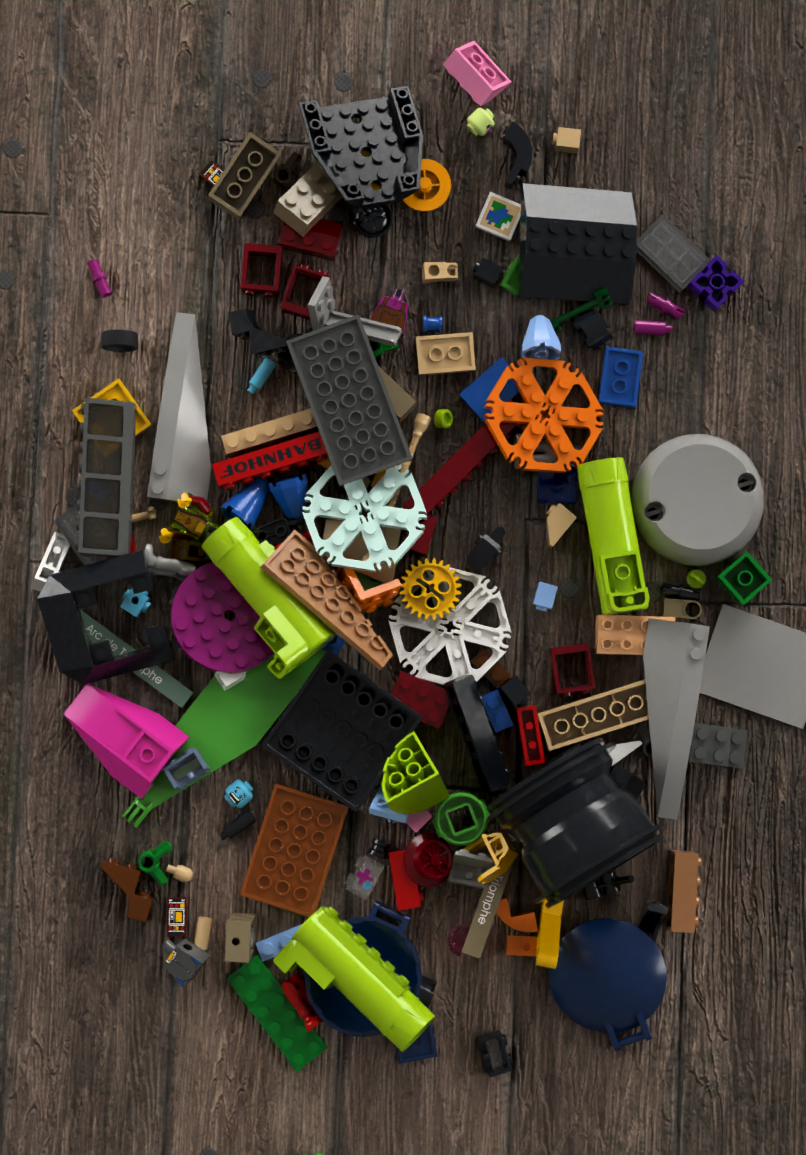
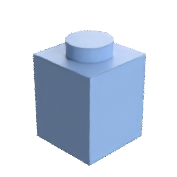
(544, 596)

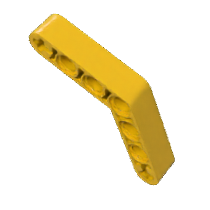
(549, 935)

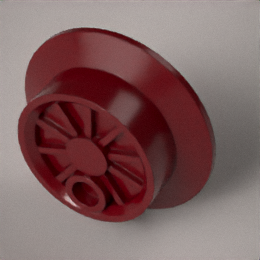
(428, 860)

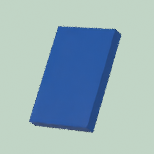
(620, 377)
(479, 390)

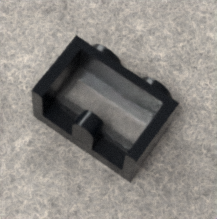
(494, 1053)

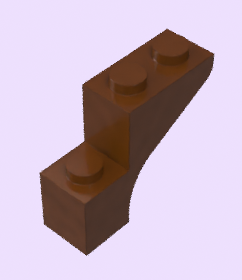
(128, 879)

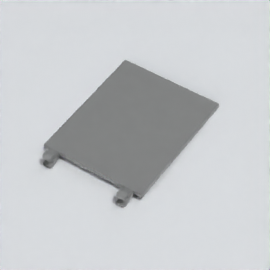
(757, 666)

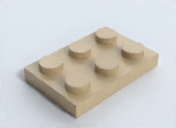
(445, 353)

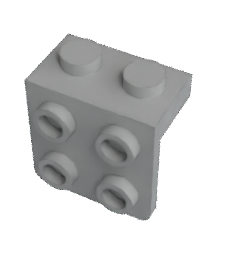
(468, 868)

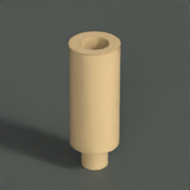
(203, 932)

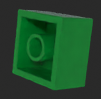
(743, 578)

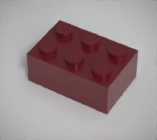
(423, 698)

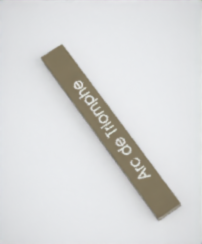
(487, 908)

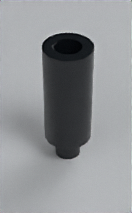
(238, 825)

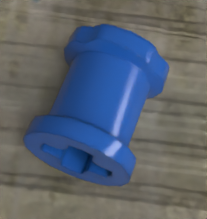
(432, 324)

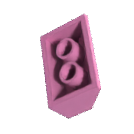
(476, 73)

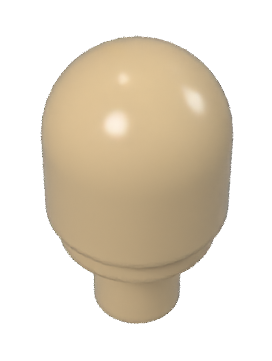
(180, 872)

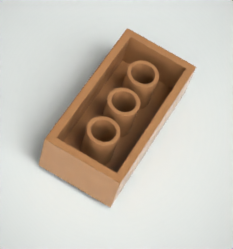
(683, 891)

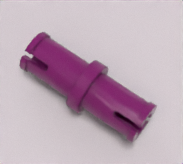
(99, 278)
(665, 305)

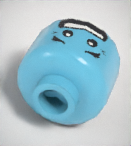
(238, 793)

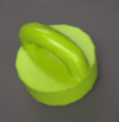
(443, 418)
(695, 579)

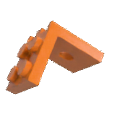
(372, 598)

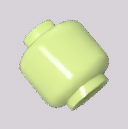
(480, 121)

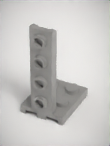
(322, 314)

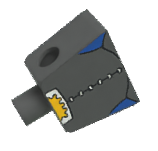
(184, 960)

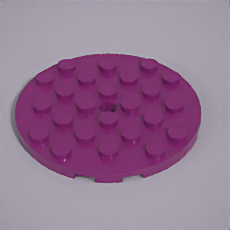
(204, 631)

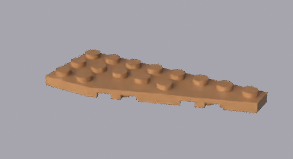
(316, 586)

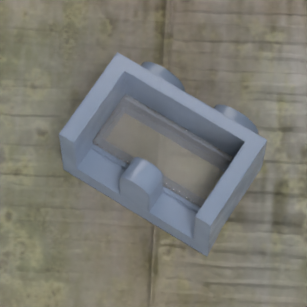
(186, 769)

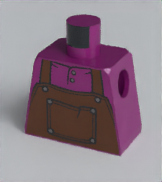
(392, 310)

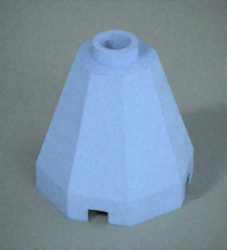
(541, 340)

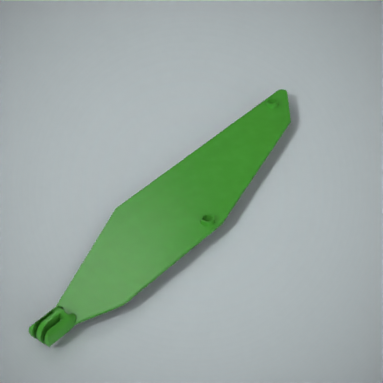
(232, 720)

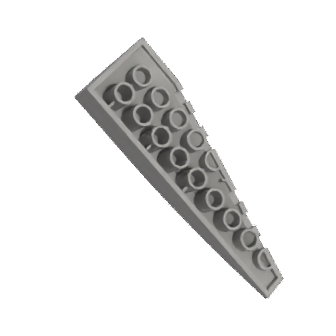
(181, 442)
(673, 679)

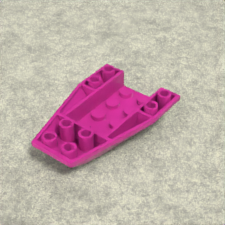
(125, 737)

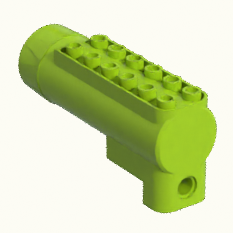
(613, 536)
(284, 621)
(341, 959)

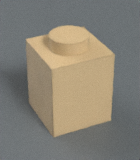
(567, 140)

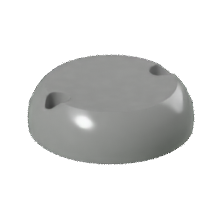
(697, 499)

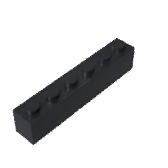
(477, 733)

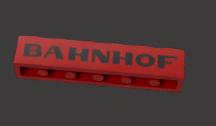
(270, 460)

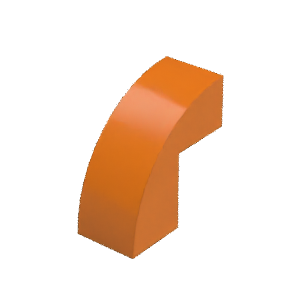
(522, 922)

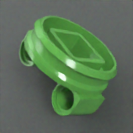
(468, 835)

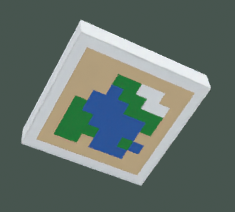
(499, 216)

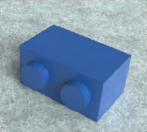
(496, 711)

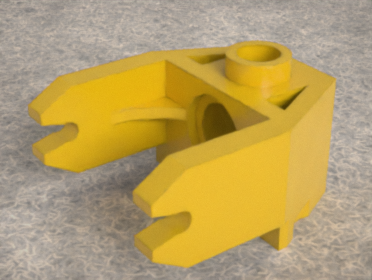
(501, 850)

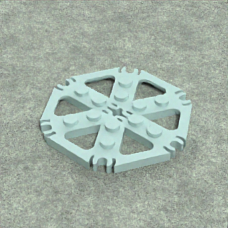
(351, 527)

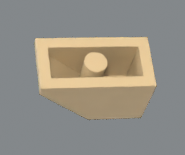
(558, 522)

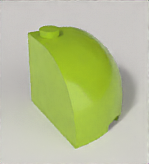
(411, 778)

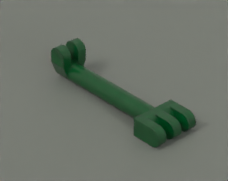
(601, 297)

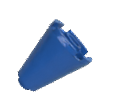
(247, 502)

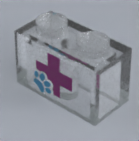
(365, 876)

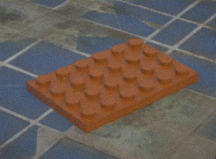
(294, 850)

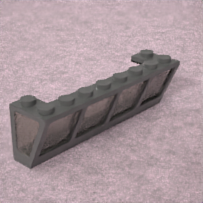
(106, 478)

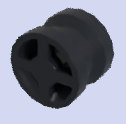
(379, 848)

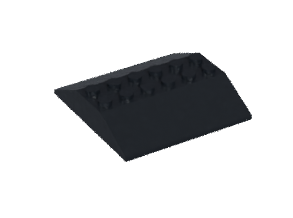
(576, 243)
(341, 730)

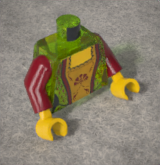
(190, 520)

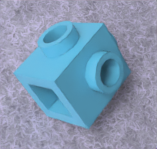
(129, 602)

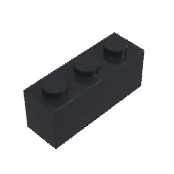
(515, 691)

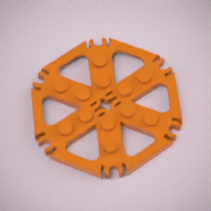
(527, 412)

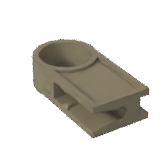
(676, 608)

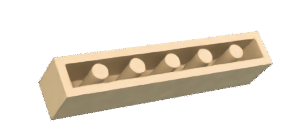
(269, 432)

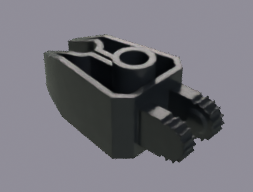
(277, 530)
(486, 548)

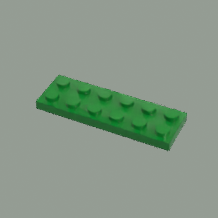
(275, 1013)

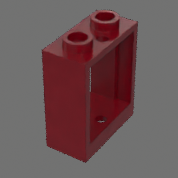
(267, 251)
(305, 271)
(585, 689)

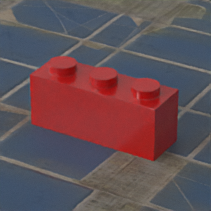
(530, 735)
(405, 889)

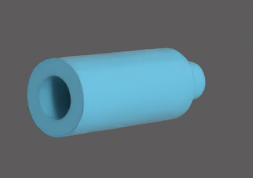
(261, 375)

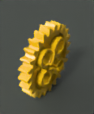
(441, 575)

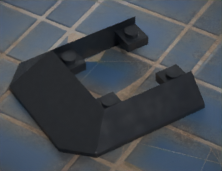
(60, 608)

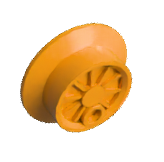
(434, 187)

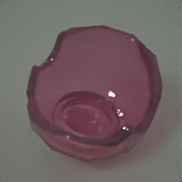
(457, 938)

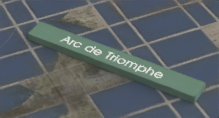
(152, 675)

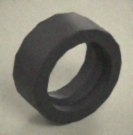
(119, 340)

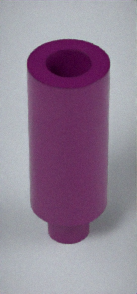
(651, 327)

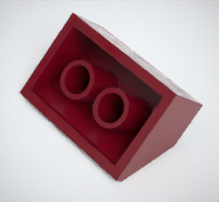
(319, 241)

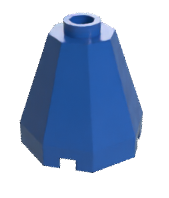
(290, 494)

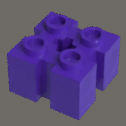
(715, 272)

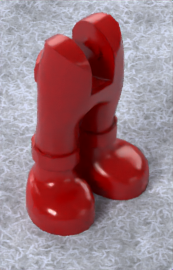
(295, 992)

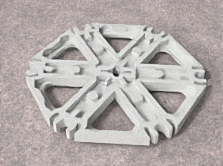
(454, 644)

